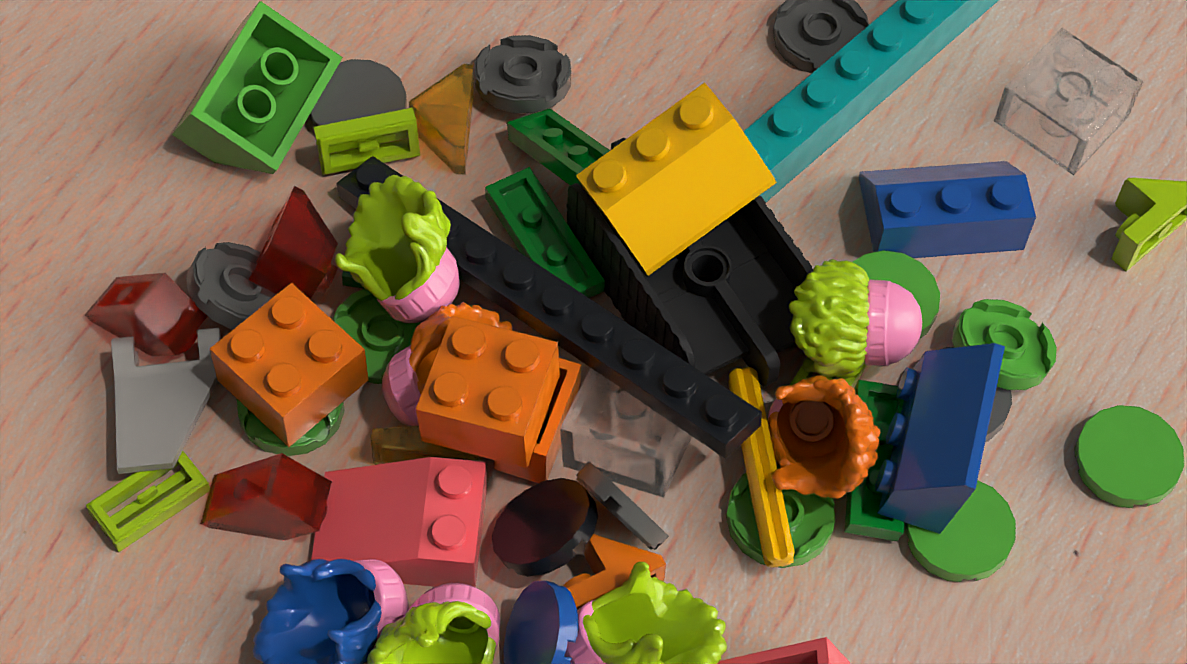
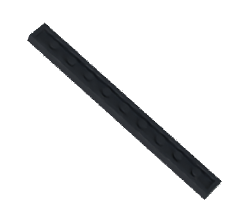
(585, 328)

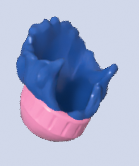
(329, 612)

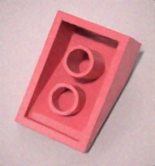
(410, 514)

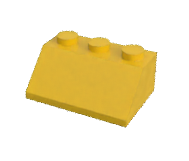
(676, 178)

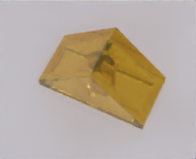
(445, 116)

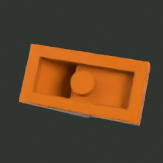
(612, 566)

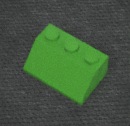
(258, 93)

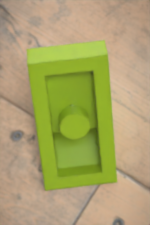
(1153, 213)

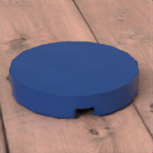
(541, 625)

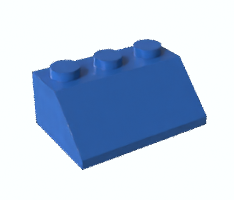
(948, 209)
(939, 435)

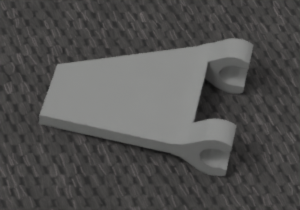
(158, 403)

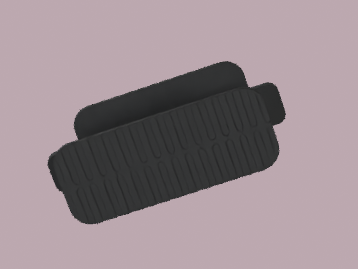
(697, 320)

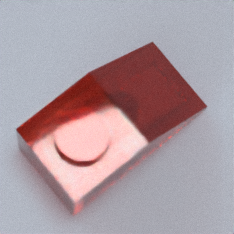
(297, 249)
(151, 311)
(268, 499)

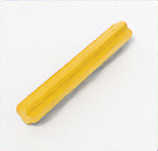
(760, 466)

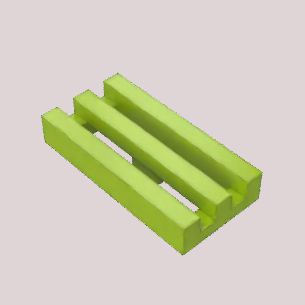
(366, 135)
(156, 514)

